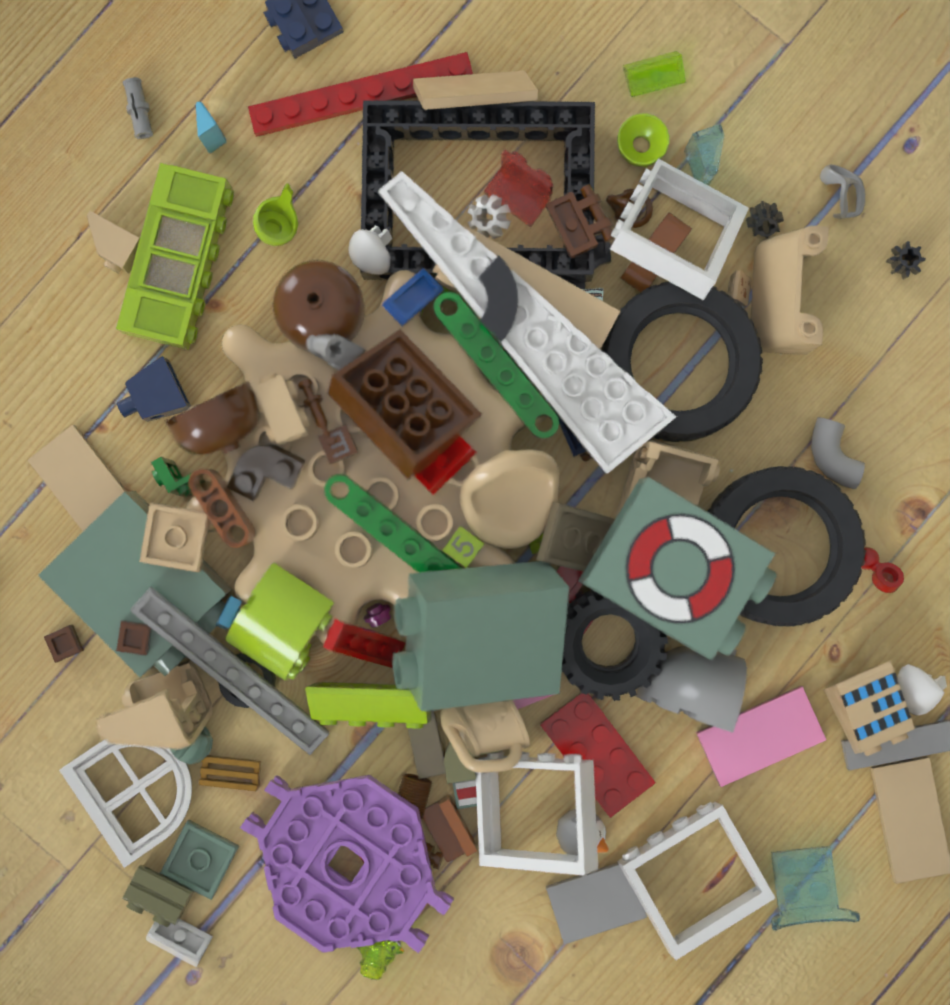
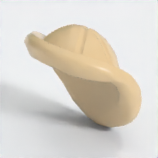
(510, 497)

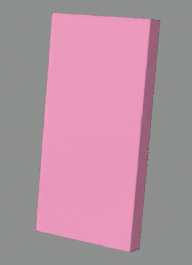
(762, 736)

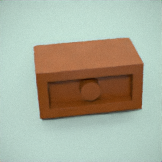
(449, 829)

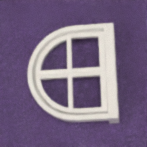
(101, 811)

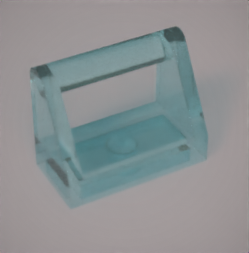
(704, 153)

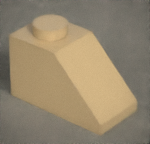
(113, 243)

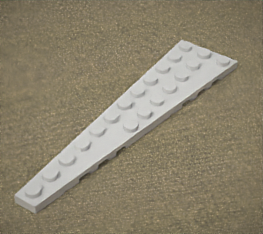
(575, 377)

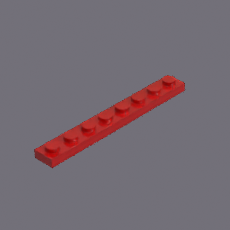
(349, 95)

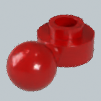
(883, 571)

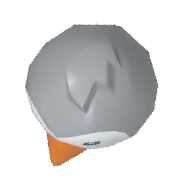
(567, 833)

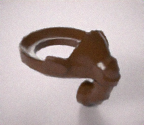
(620, 201)

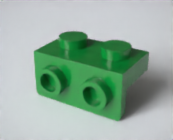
(169, 475)

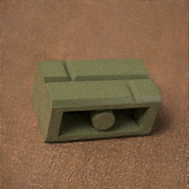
(157, 895)

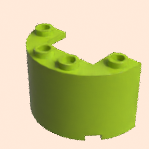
(280, 622)

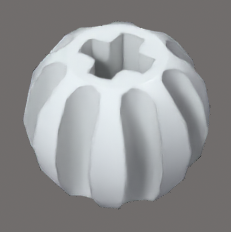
(493, 207)

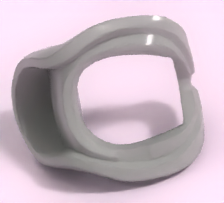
(837, 175)

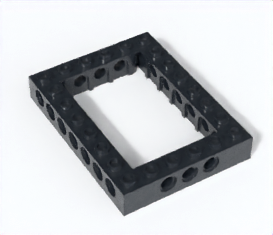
(493, 122)

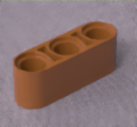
(667, 235)
(209, 500)

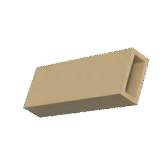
(582, 309)

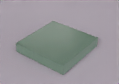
(199, 859)

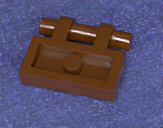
(572, 224)

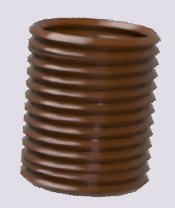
(415, 791)

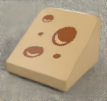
(739, 287)

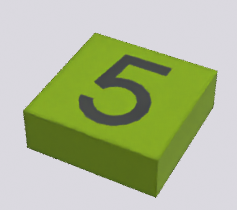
(463, 546)

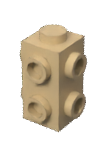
(278, 403)

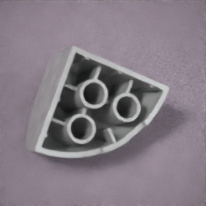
(699, 686)

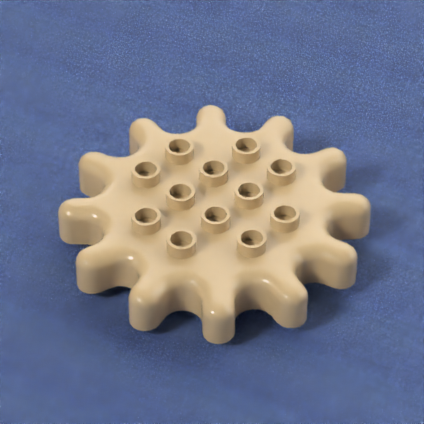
(308, 532)

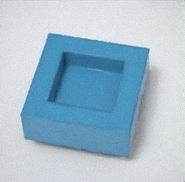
(229, 613)

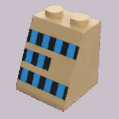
(871, 709)

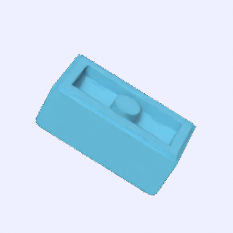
(207, 129)

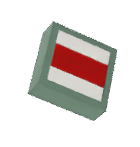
(465, 794)

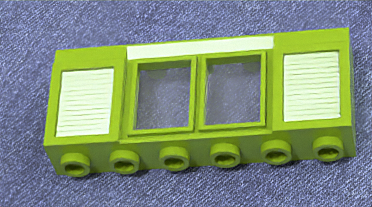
(175, 256)

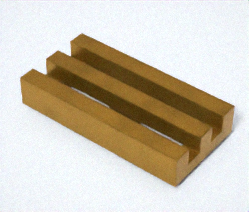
(205, 771)

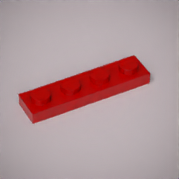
(362, 643)

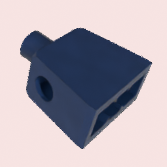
(154, 392)

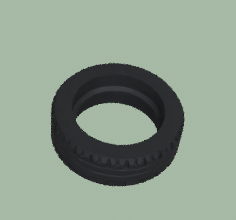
(732, 325)
(844, 535)

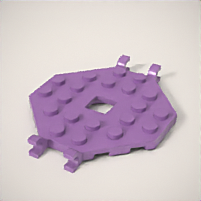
(322, 902)

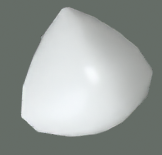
(369, 250)
(920, 689)

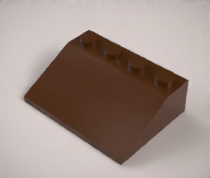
(403, 403)

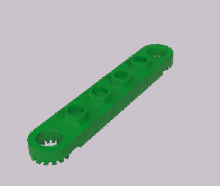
(496, 365)
(388, 527)

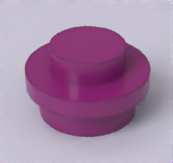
(377, 614)

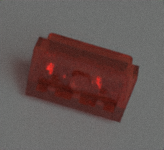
(521, 187)

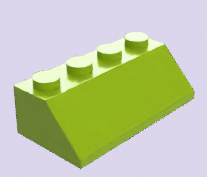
(363, 704)

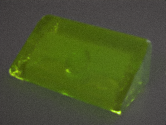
(654, 73)

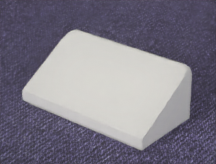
(180, 940)

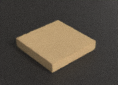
(175, 537)

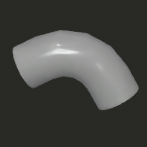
(830, 457)

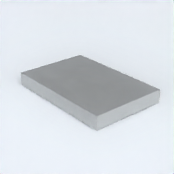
(594, 903)

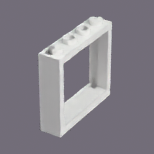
(695, 196)
(489, 819)
(721, 918)

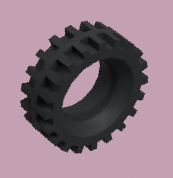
(612, 679)

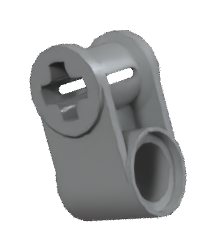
(334, 349)

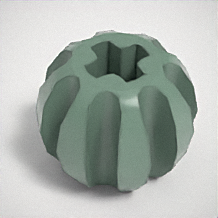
(196, 751)

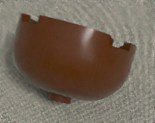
(337, 311)
(217, 422)

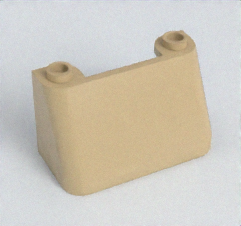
(778, 291)
(673, 467)
(160, 711)

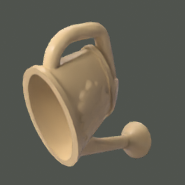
(485, 730)

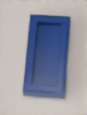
(412, 297)

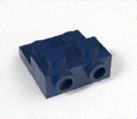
(302, 23)

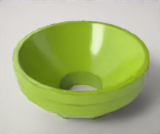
(647, 127)

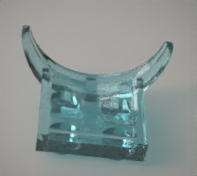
(806, 888)

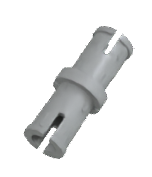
(137, 108)

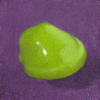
(276, 219)

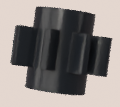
(764, 219)
(910, 254)

